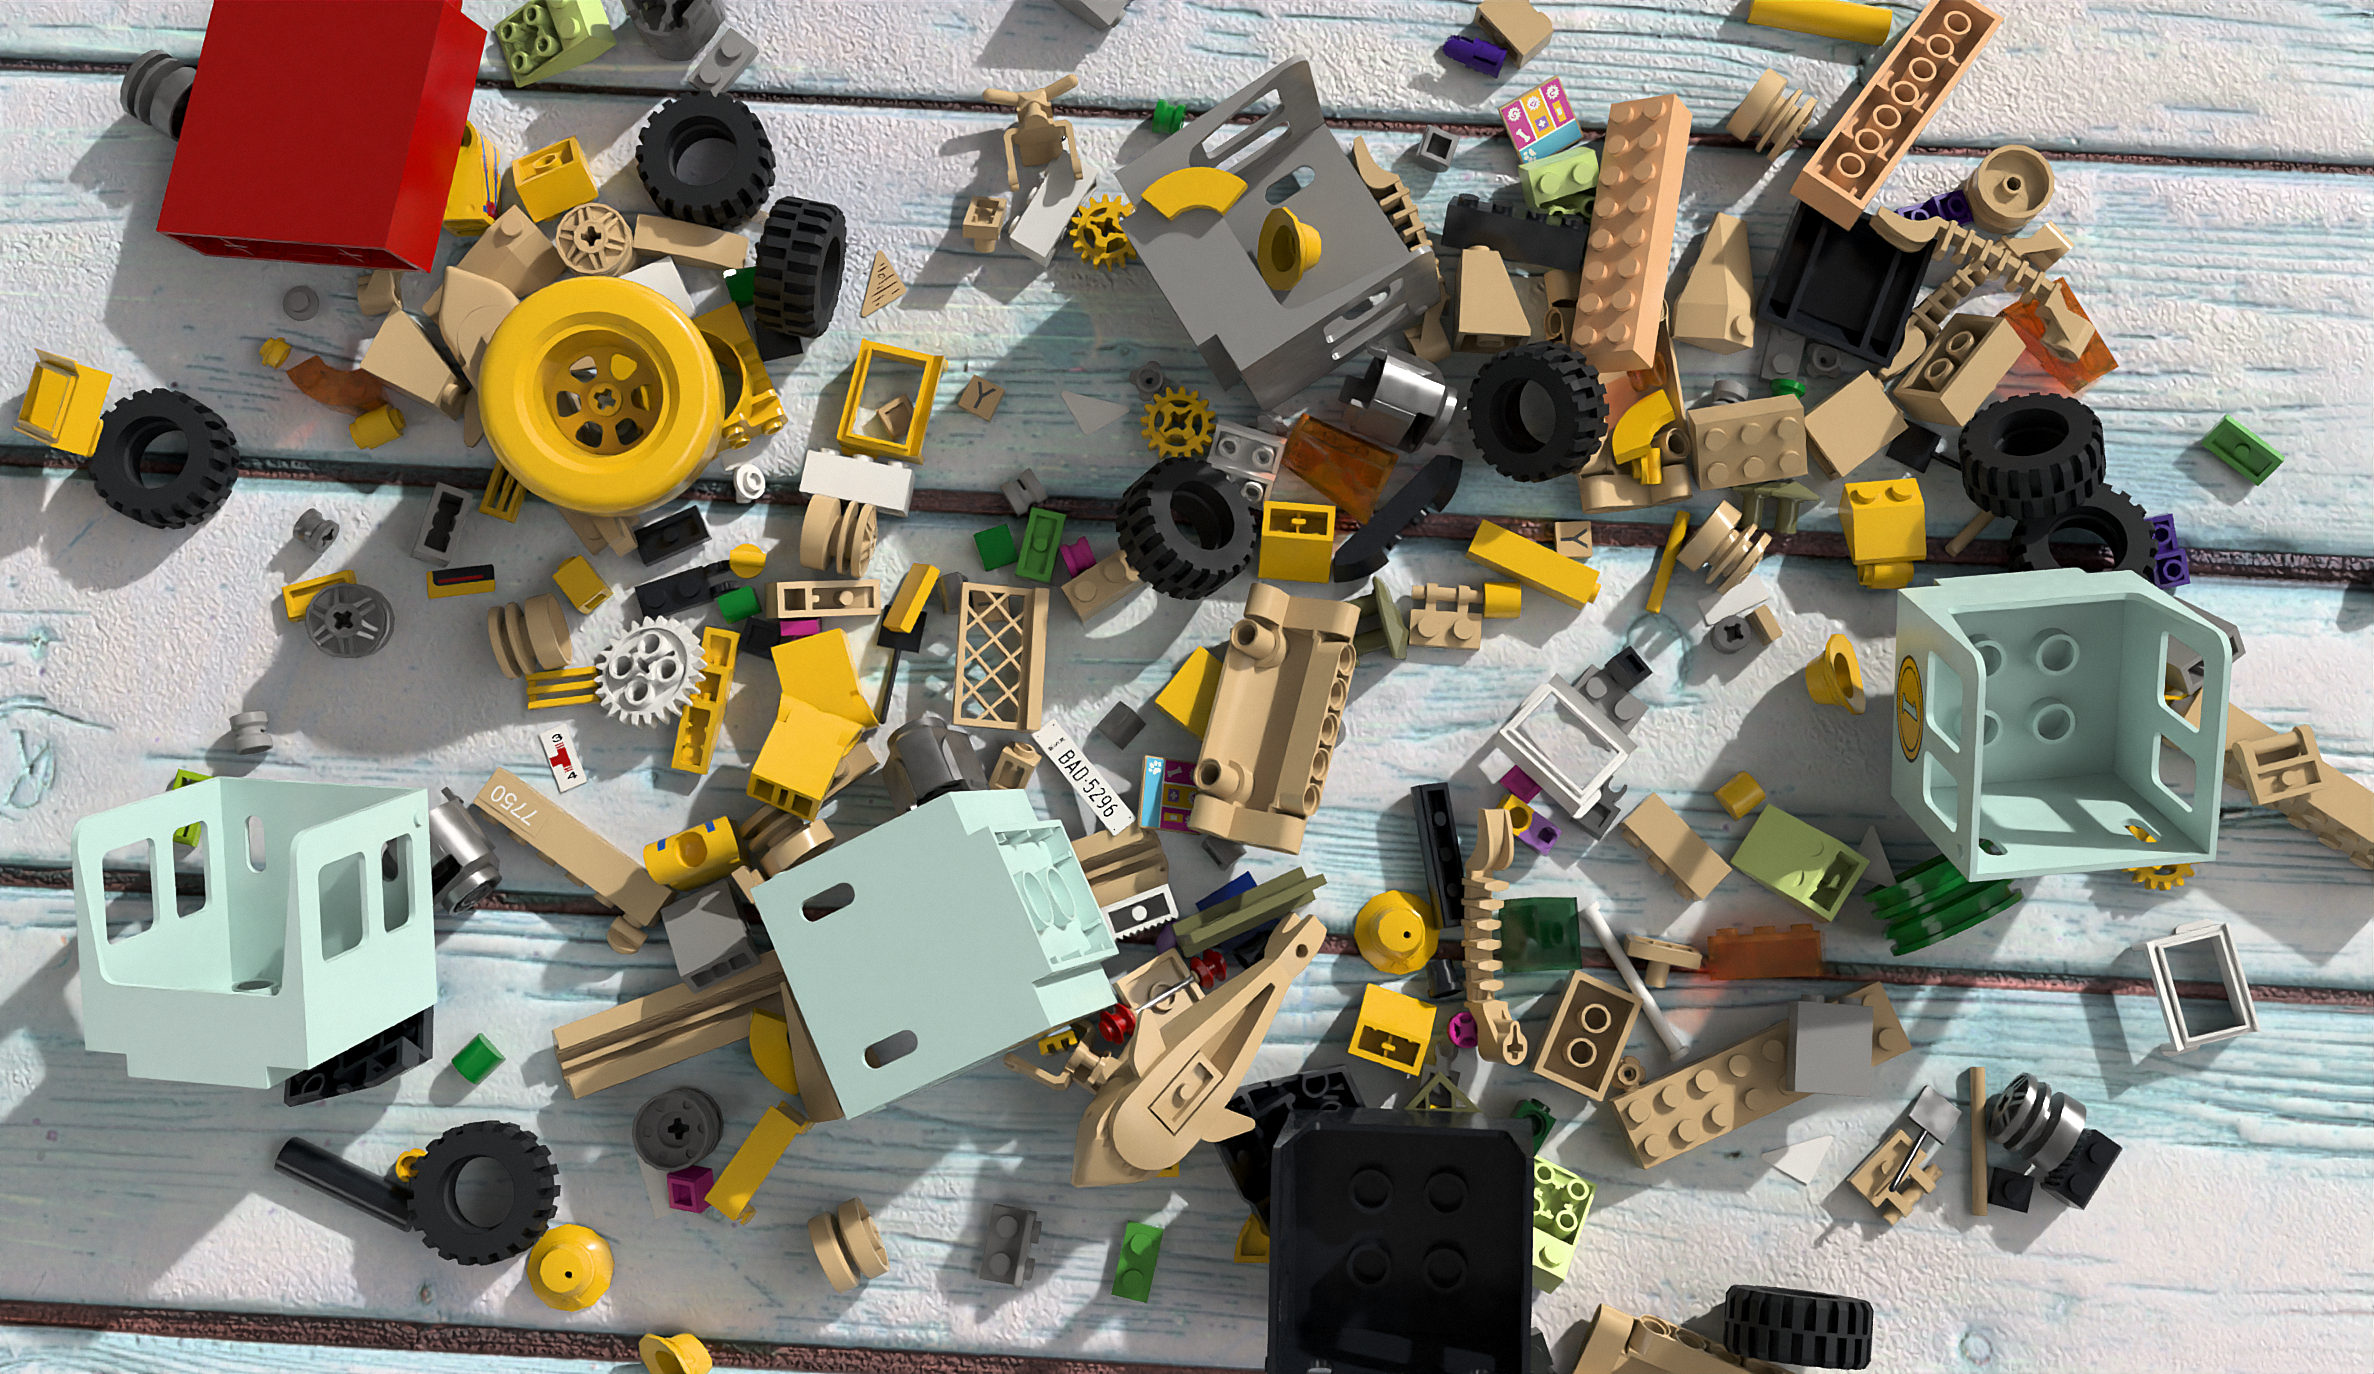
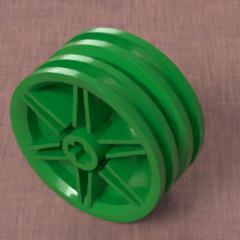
(1937, 902)

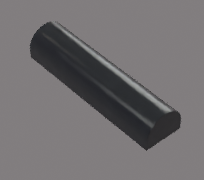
(1440, 853)
(346, 1182)

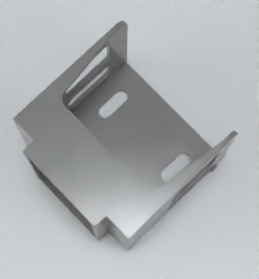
(1210, 260)

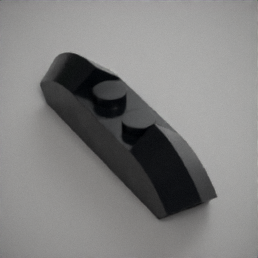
(1429, 488)

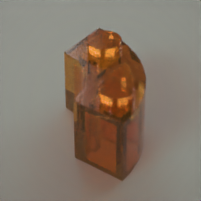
(337, 390)

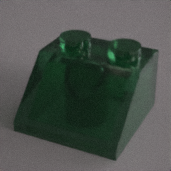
(1540, 934)

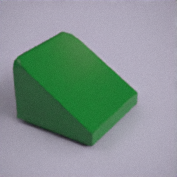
(741, 285)
(996, 547)

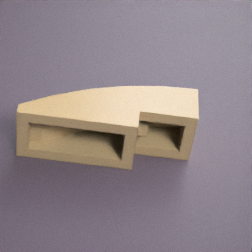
(689, 243)

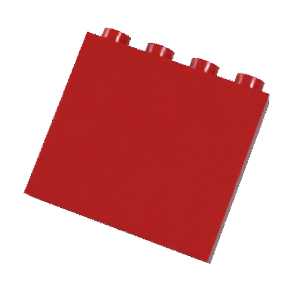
(324, 132)

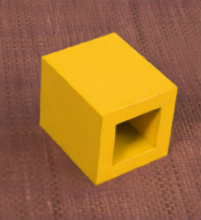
(582, 584)

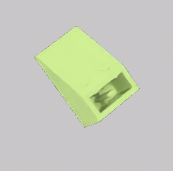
(553, 37)
(1562, 183)
(1799, 863)
(1559, 1216)

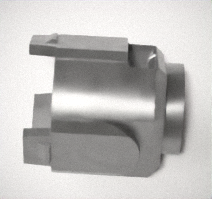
(661, 30)
(1398, 400)
(929, 763)
(461, 857)

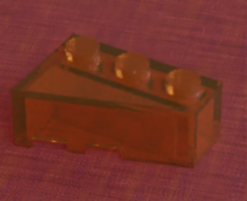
(2095, 360)
(1339, 465)
(1767, 953)

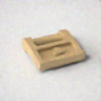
(2284, 777)

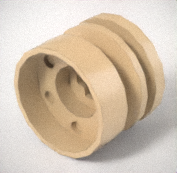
(1771, 115)
(611, 253)
(831, 535)
(1724, 548)
(522, 638)
(787, 837)

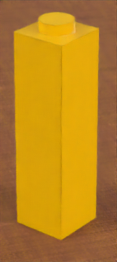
(1533, 565)

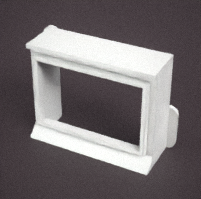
(1543, 771)
(2232, 976)

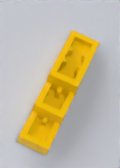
(702, 722)

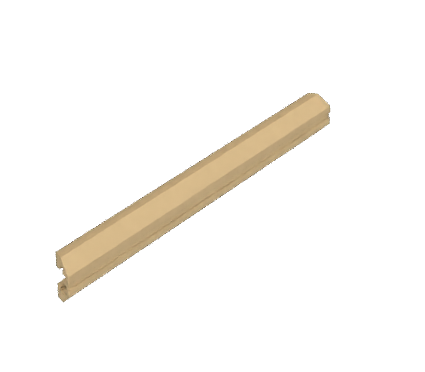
(682, 1024)

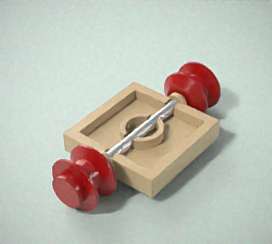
(1163, 987)

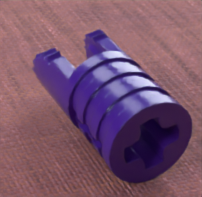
(1476, 54)

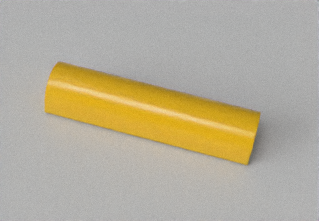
(1824, 18)

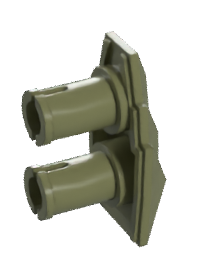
(1789, 494)
(1392, 632)

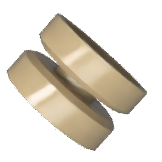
(2009, 188)
(848, 1245)

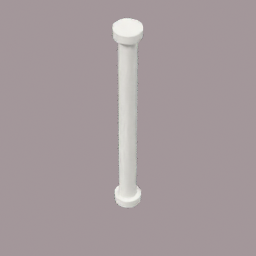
(1634, 982)

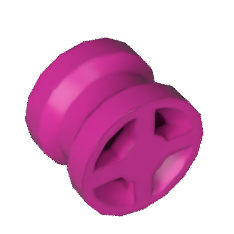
(1078, 556)
(1468, 1030)

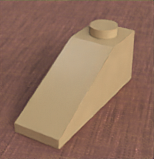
(822, 598)

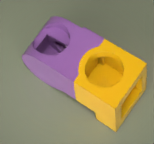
(1529, 825)

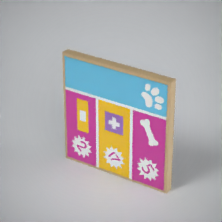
(1541, 121)
(1166, 794)

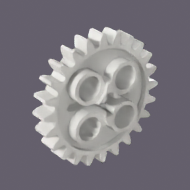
(650, 672)

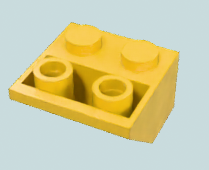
(1296, 542)
(1392, 1029)

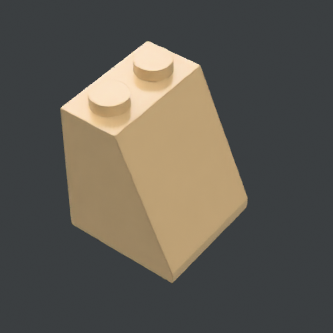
(1486, 305)
(413, 366)

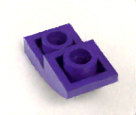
(1947, 206)
(2171, 563)

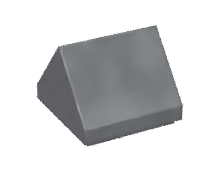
(1121, 725)

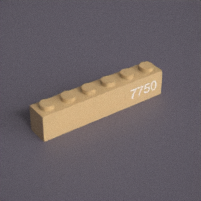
(574, 847)

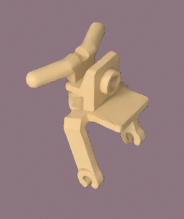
(1037, 131)
(1085, 1066)

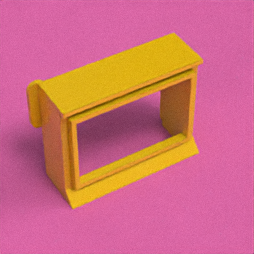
(64, 404)
(872, 447)
(756, 1160)

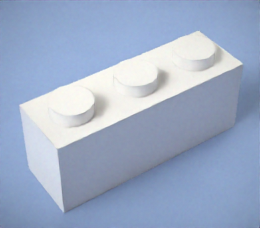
(1051, 208)
(859, 480)

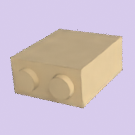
(1851, 425)

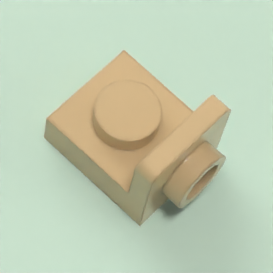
(1014, 767)

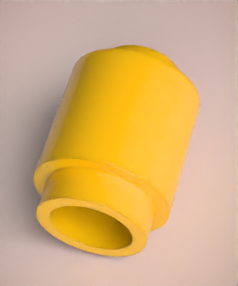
(377, 427)
(1886, 575)

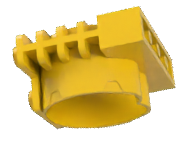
(733, 345)

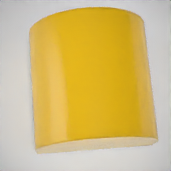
(1501, 600)
(1740, 795)

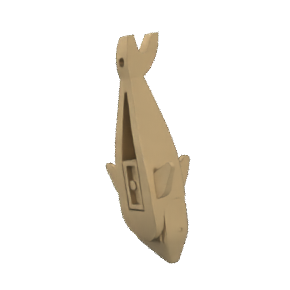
(467, 320)
(1189, 1069)

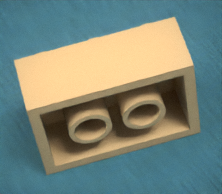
(1959, 369)
(1748, 442)
(1585, 1035)

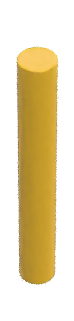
(1668, 562)

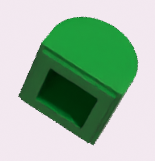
(739, 604)
(477, 1059)

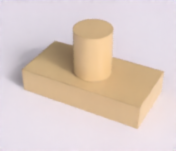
(984, 222)
(852, 768)
(1660, 957)

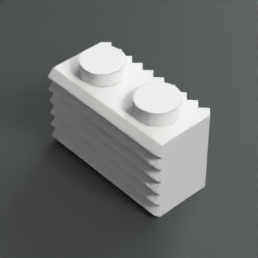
(1140, 912)

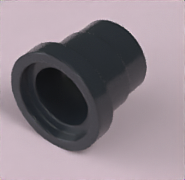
(1251, 951)
(1442, 979)

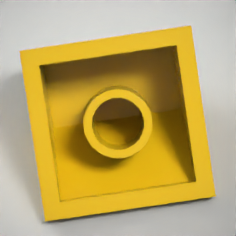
(554, 179)
(1883, 521)

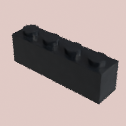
(1516, 233)

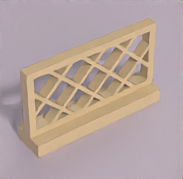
(1031, 657)

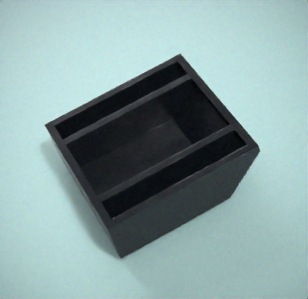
(1842, 285)

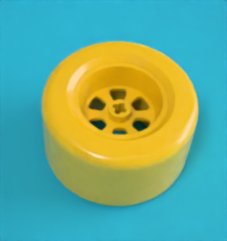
(532, 362)

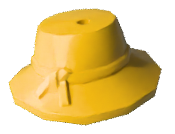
(1286, 249)
(1836, 676)
(1382, 929)
(572, 1250)
(674, 1355)

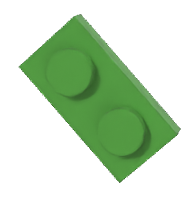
(2242, 450)
(1041, 545)
(1137, 1261)

